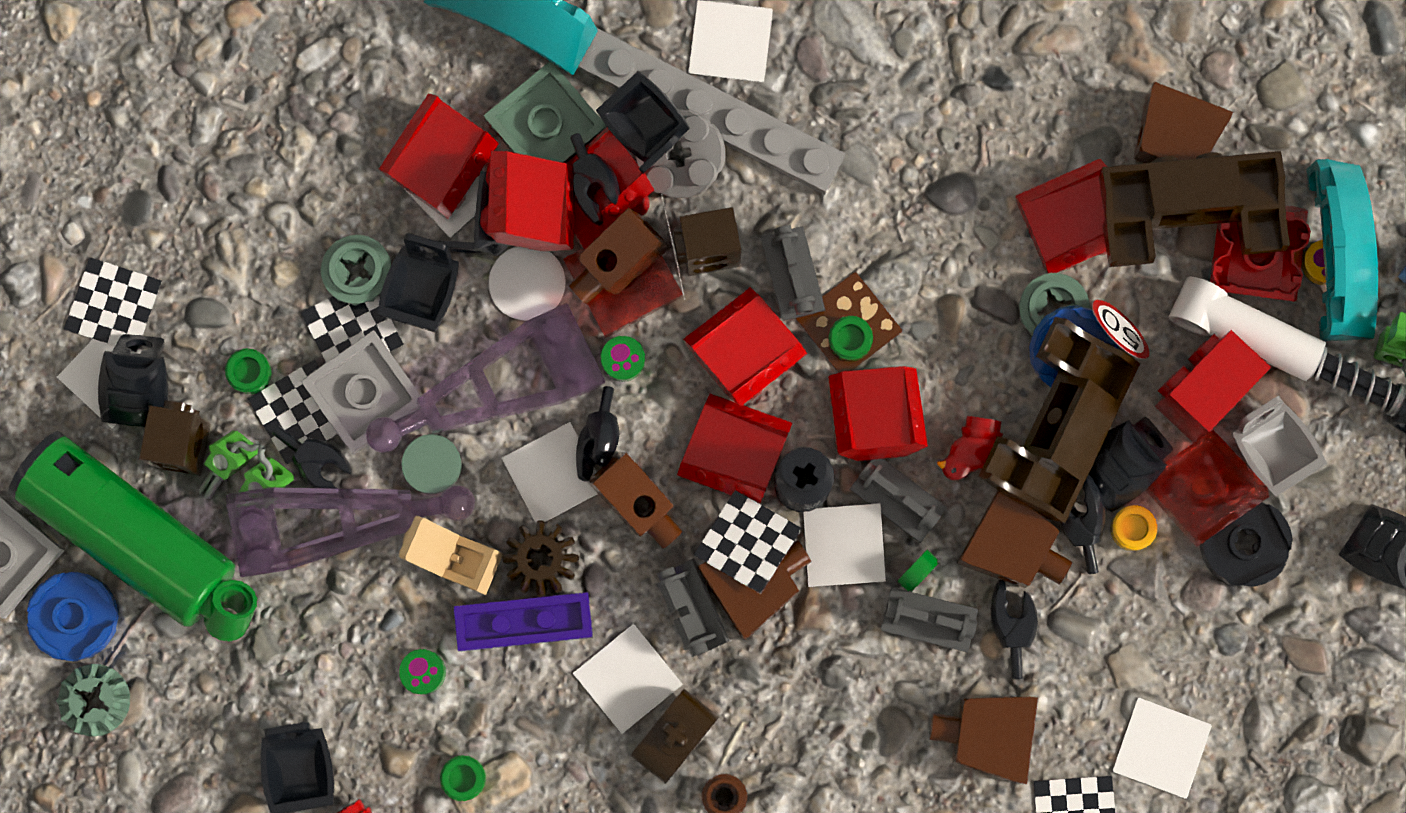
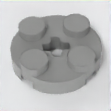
(699, 170)

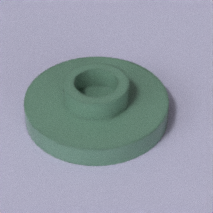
(431, 464)

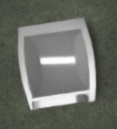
(1278, 446)

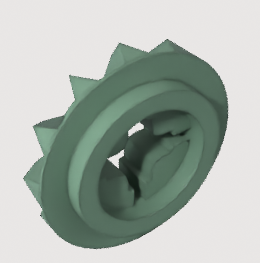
(354, 250)
(1059, 287)
(113, 693)

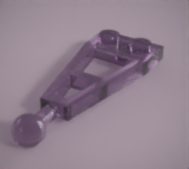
(562, 351)
(258, 534)

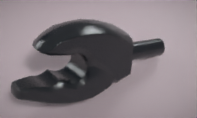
(589, 175)
(598, 438)
(312, 457)
(1087, 527)
(1013, 632)

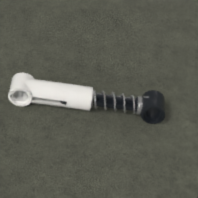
(1208, 310)

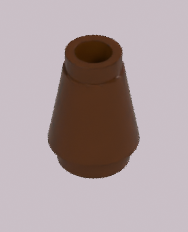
(724, 781)

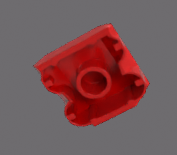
(439, 156)
(632, 184)
(529, 202)
(1066, 217)
(1262, 274)
(745, 347)
(877, 413)
(734, 448)

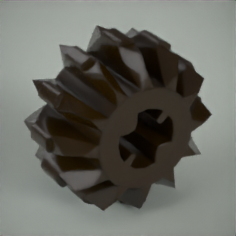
(537, 544)

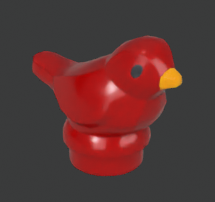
(971, 449)

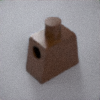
(1177, 125)
(636, 249)
(621, 485)
(1014, 544)
(749, 608)
(990, 735)

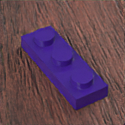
(523, 622)

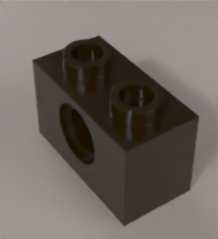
(175, 438)

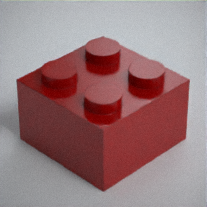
(1214, 384)

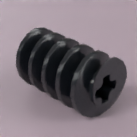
(795, 465)

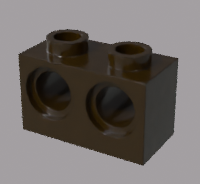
(708, 241)

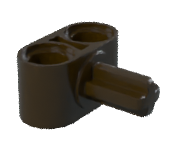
(674, 736)

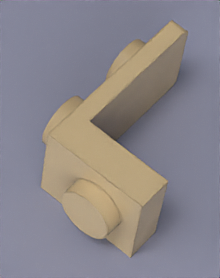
(450, 555)

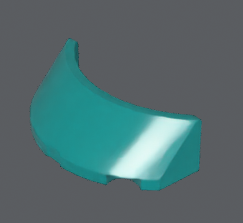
(545, 26)
(1347, 249)

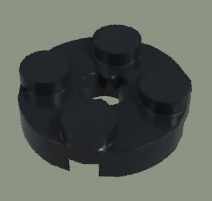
(1269, 554)

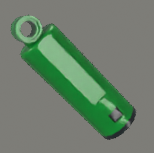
(133, 537)

